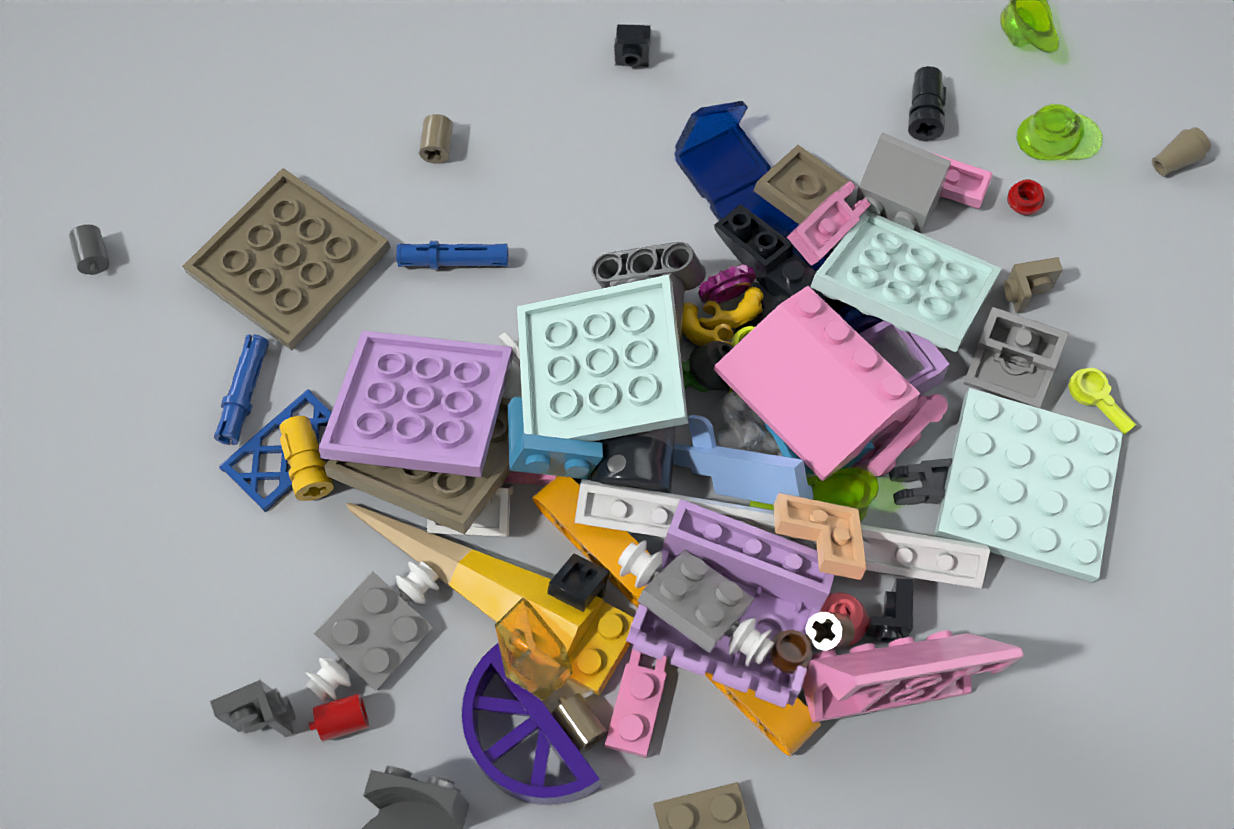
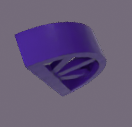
(539, 719)

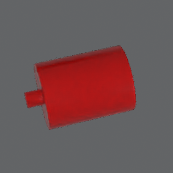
(340, 717)

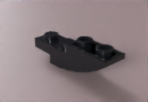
(769, 255)

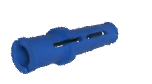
(452, 255)
(237, 402)

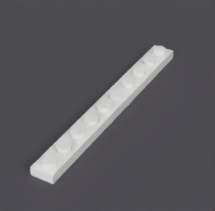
(884, 549)

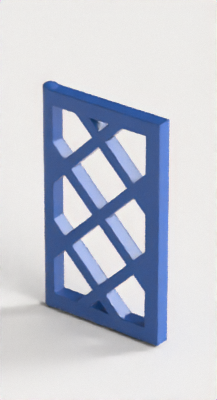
(255, 447)

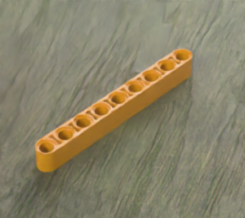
(785, 727)

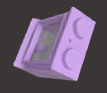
(909, 354)

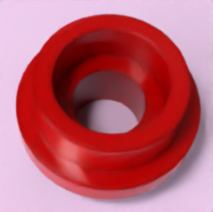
(1026, 189)

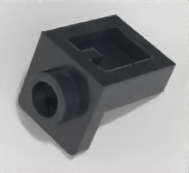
(632, 45)
(579, 582)
(899, 606)

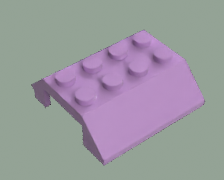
(764, 565)

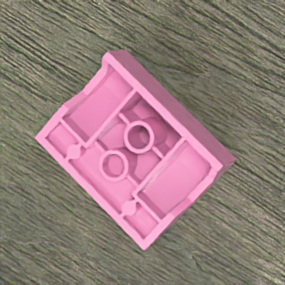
(816, 382)
(900, 673)

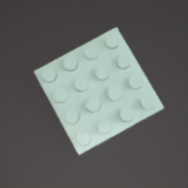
(907, 280)
(602, 362)
(1030, 485)

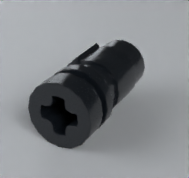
(928, 103)

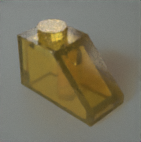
(532, 651)

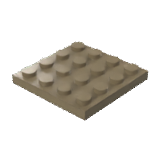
(287, 258)
(440, 497)

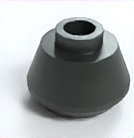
(703, 361)

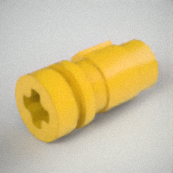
(303, 455)

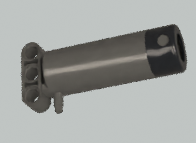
(646, 457)

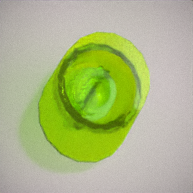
(1030, 23)
(1059, 134)
(847, 488)

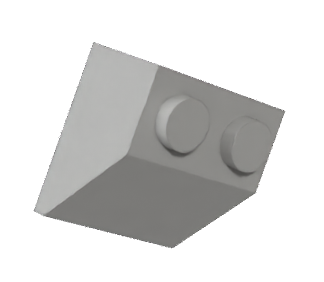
(903, 182)

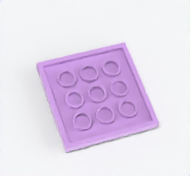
(418, 404)

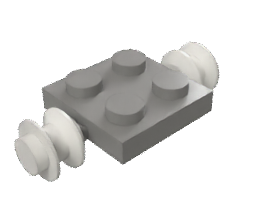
(696, 601)
(373, 631)

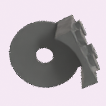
(413, 803)

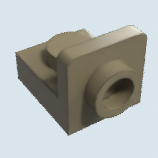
(1030, 279)

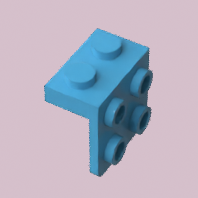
(546, 453)

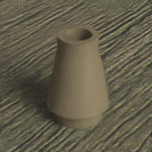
(1182, 151)

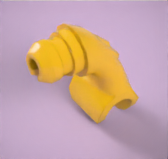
(745, 312)
(698, 335)

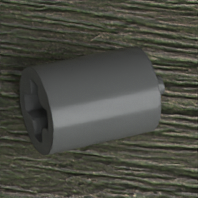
(88, 249)

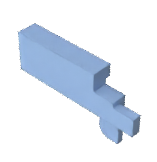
(740, 472)

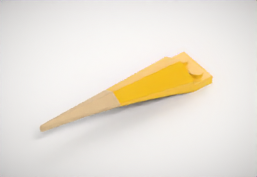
(591, 637)

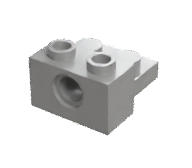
(1016, 358)

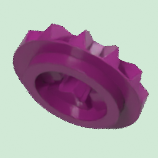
(727, 284)

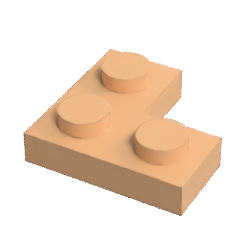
(831, 526)

